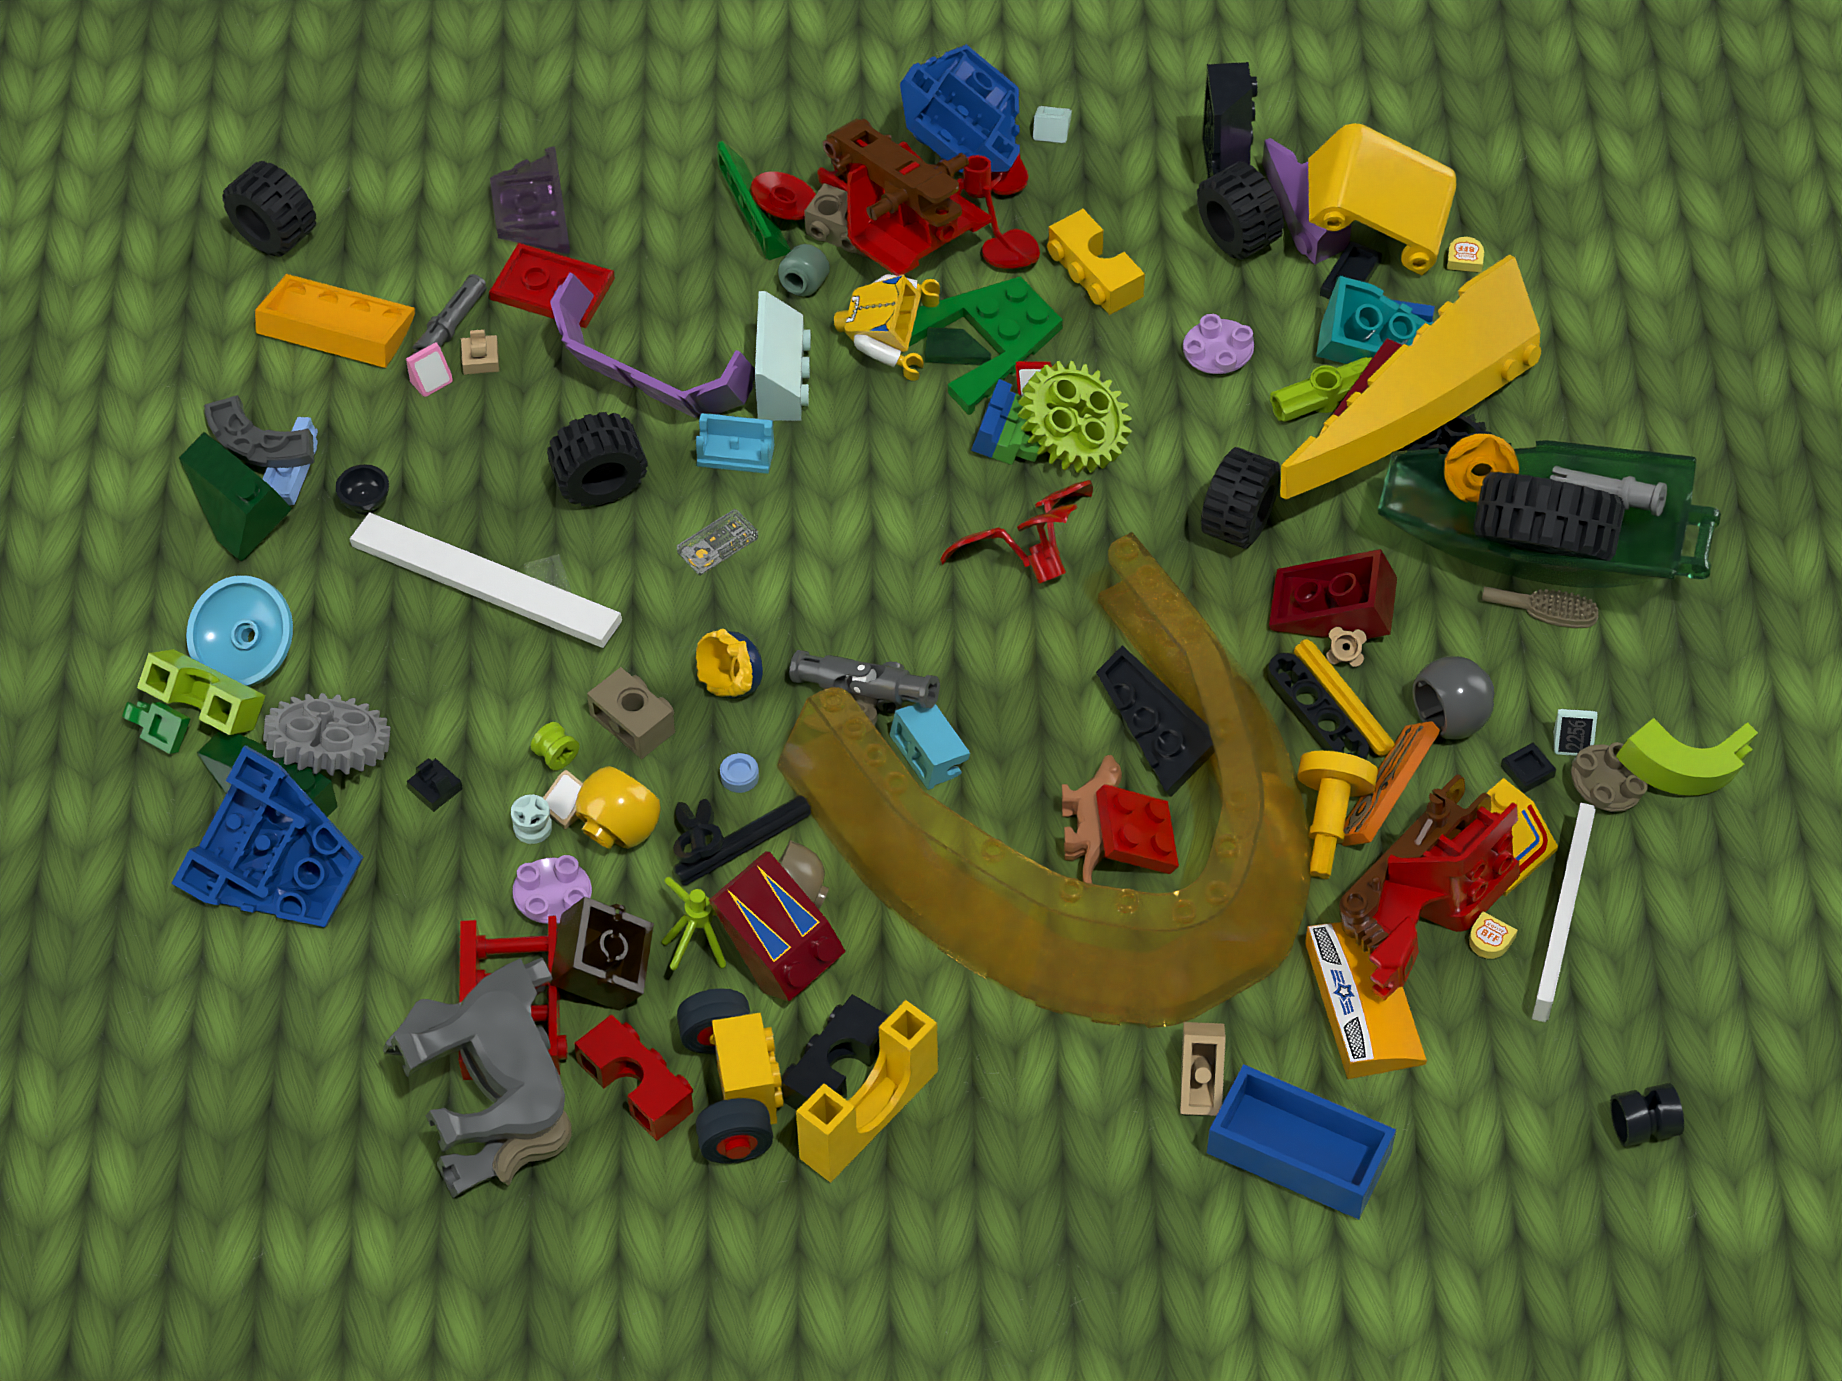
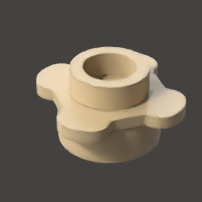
(1339, 638)

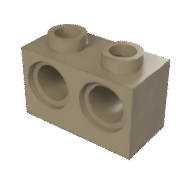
(828, 218)

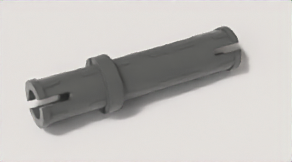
(442, 327)

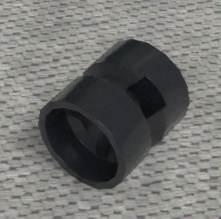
(1653, 1113)

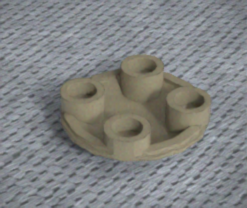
(1605, 780)

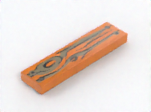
(1390, 782)

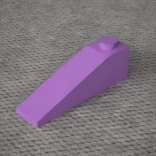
(1291, 187)

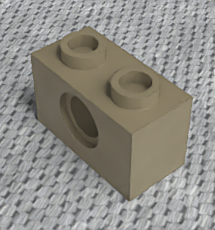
(638, 730)

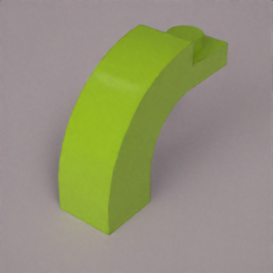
(1683, 769)

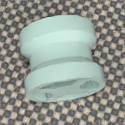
(524, 811)

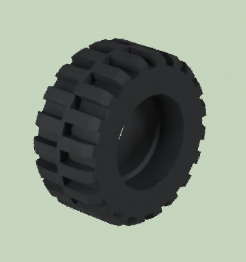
(1549, 516)

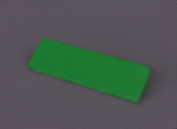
(760, 222)

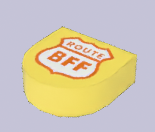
(1465, 255)
(1491, 937)

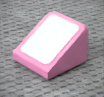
(428, 370)

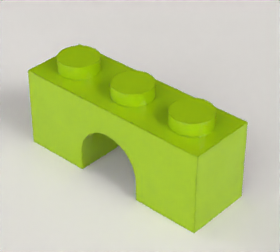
(223, 700)

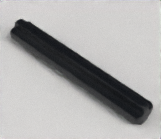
(746, 838)

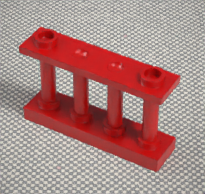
(477, 947)

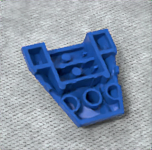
(270, 849)

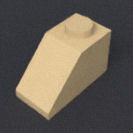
(1202, 1068)

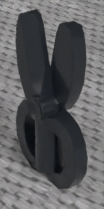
(696, 832)

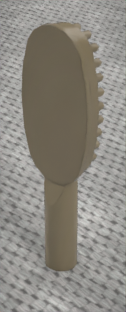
(1548, 606)

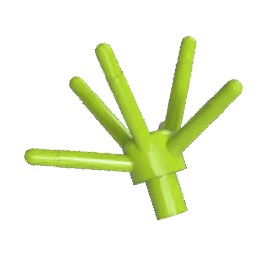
(697, 915)

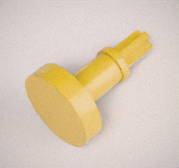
(1336, 779)

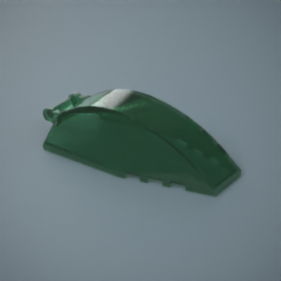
(1647, 547)

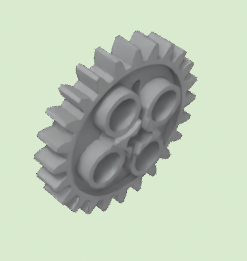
(326, 734)

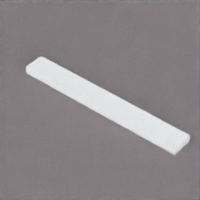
(486, 580)

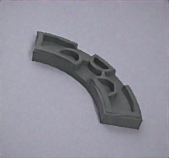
(254, 445)

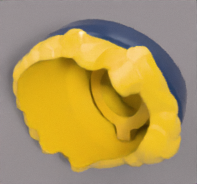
(728, 664)

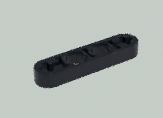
(1322, 709)

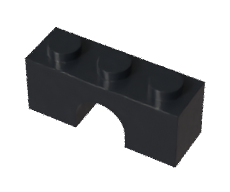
(849, 1034)

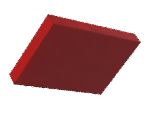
(535, 274)

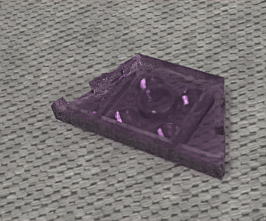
(531, 204)

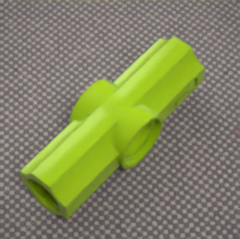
(1319, 392)

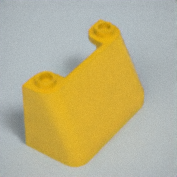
(1384, 187)

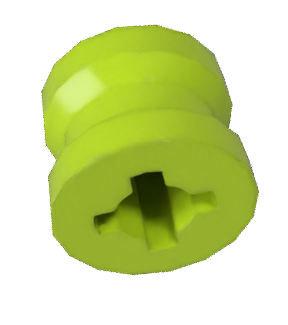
(555, 746)

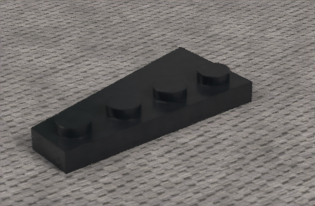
(1163, 725)

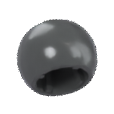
(1454, 696)

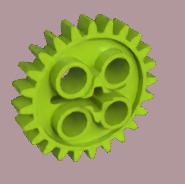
(1074, 416)

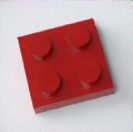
(1137, 829)

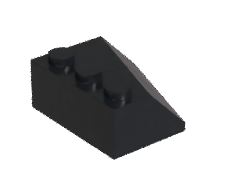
(1228, 115)

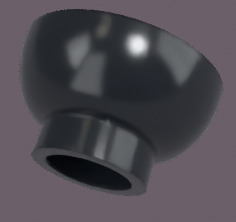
(362, 488)

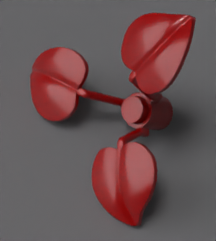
(1014, 247)
(1045, 555)

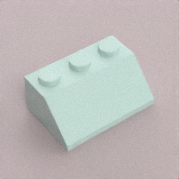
(781, 360)

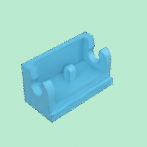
(735, 443)
(928, 743)

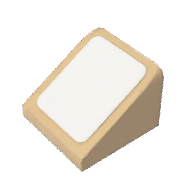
(562, 799)

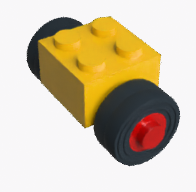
(747, 1071)

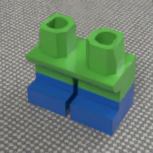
(1001, 430)

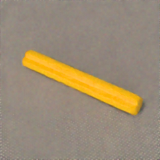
(1344, 697)

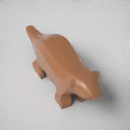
(1083, 803)

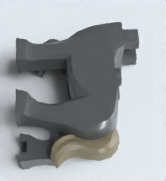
(507, 1063)

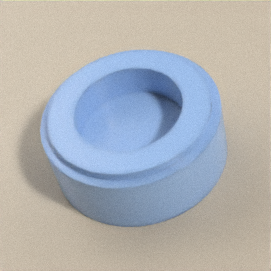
(739, 773)

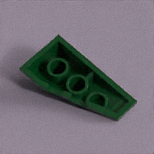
(233, 497)
(223, 750)

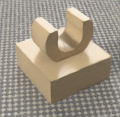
(480, 353)

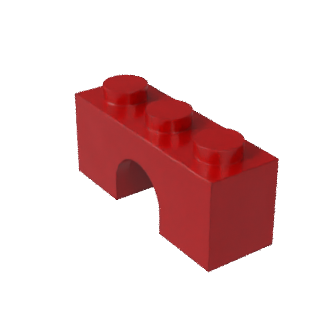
(616, 1052)

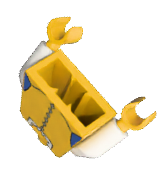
(884, 317)

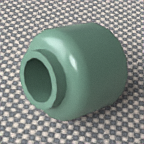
(803, 270)

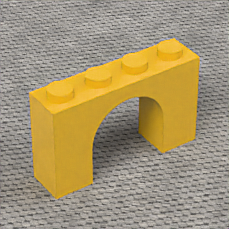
(838, 1129)

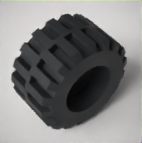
(269, 208)
(1240, 210)
(597, 459)
(1240, 497)

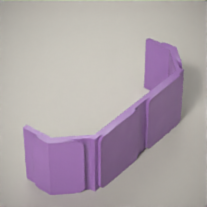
(714, 397)

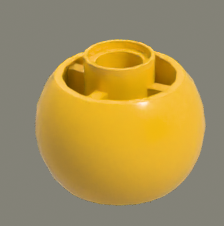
(616, 809)

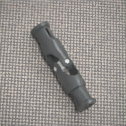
(865, 679)

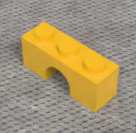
(1109, 281)

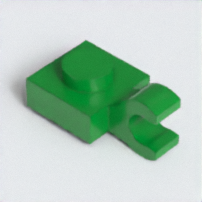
(160, 723)

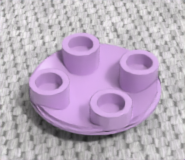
(1218, 345)
(550, 887)

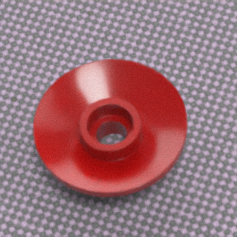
(782, 194)

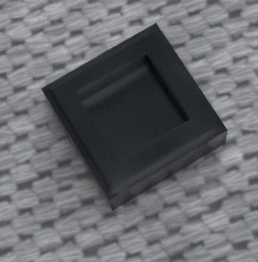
(1528, 767)

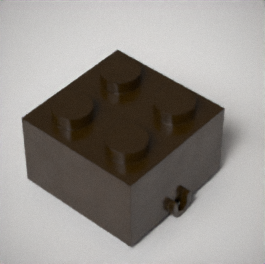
(602, 953)

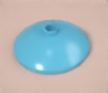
(223, 621)

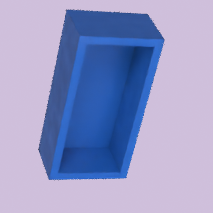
(1301, 1141)

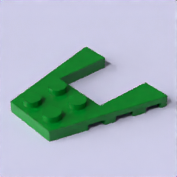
(1007, 317)

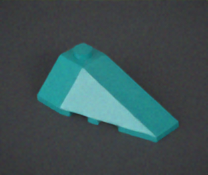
(1361, 321)

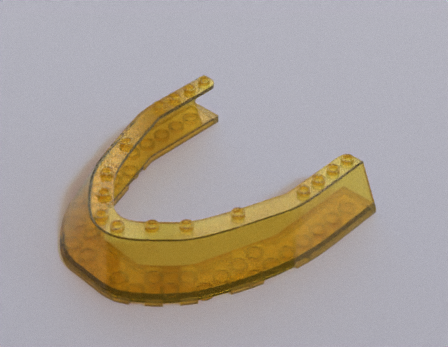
(1049, 934)

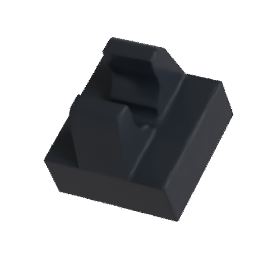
(434, 784)

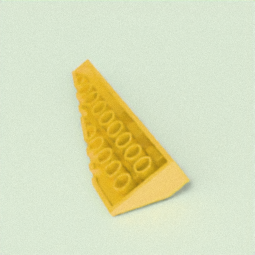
(1448, 369)

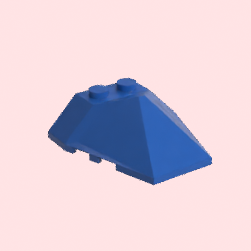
(962, 107)

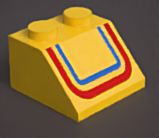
(1531, 836)

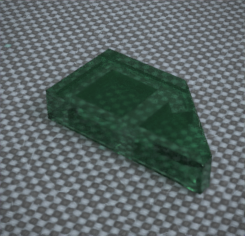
(954, 347)

